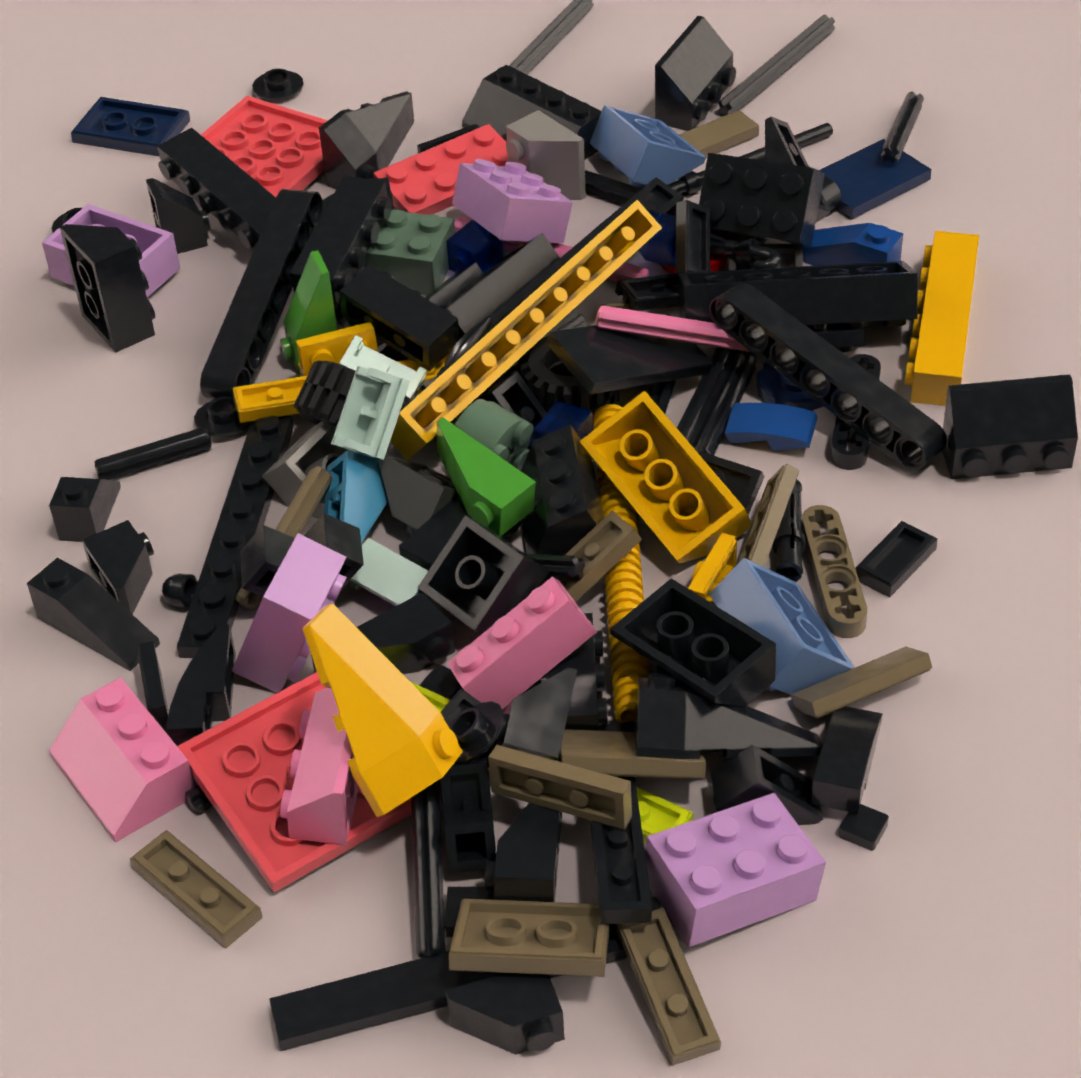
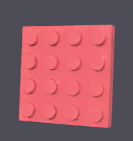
(270, 143)
(244, 775)

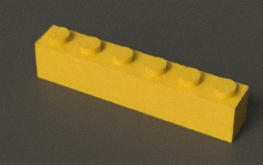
(944, 318)

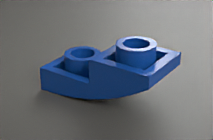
(779, 424)

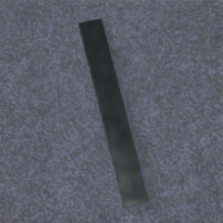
(381, 996)

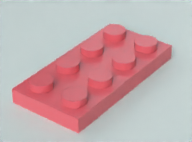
(429, 178)

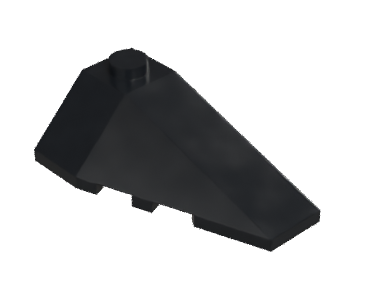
(680, 722)

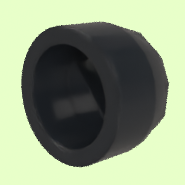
(179, 589)

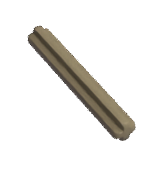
(295, 519)

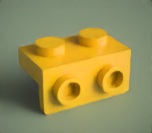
(332, 345)

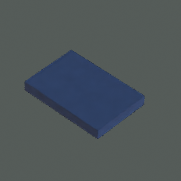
(129, 125)
(870, 181)

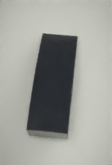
(204, 689)
(846, 759)

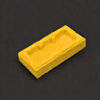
(715, 567)

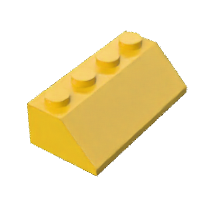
(665, 479)

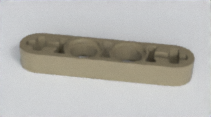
(834, 570)

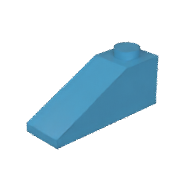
(355, 491)

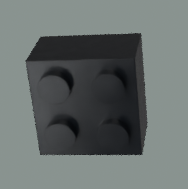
(481, 576)

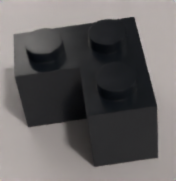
(268, 548)

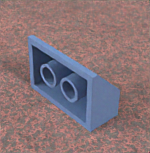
(643, 147)
(784, 615)

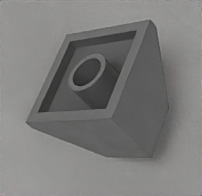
(414, 491)

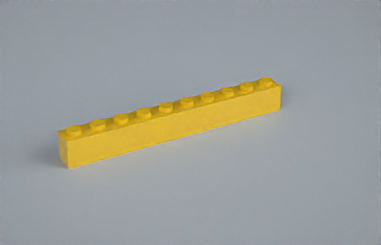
(522, 329)

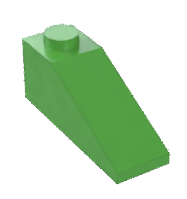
(310, 309)
(487, 484)

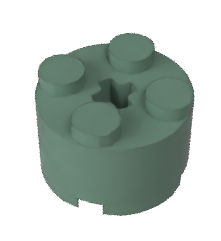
(497, 430)

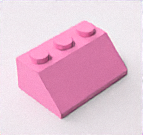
(522, 645)
(121, 760)
(323, 787)

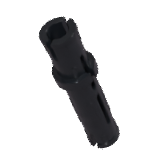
(790, 540)

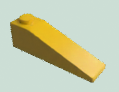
(390, 724)

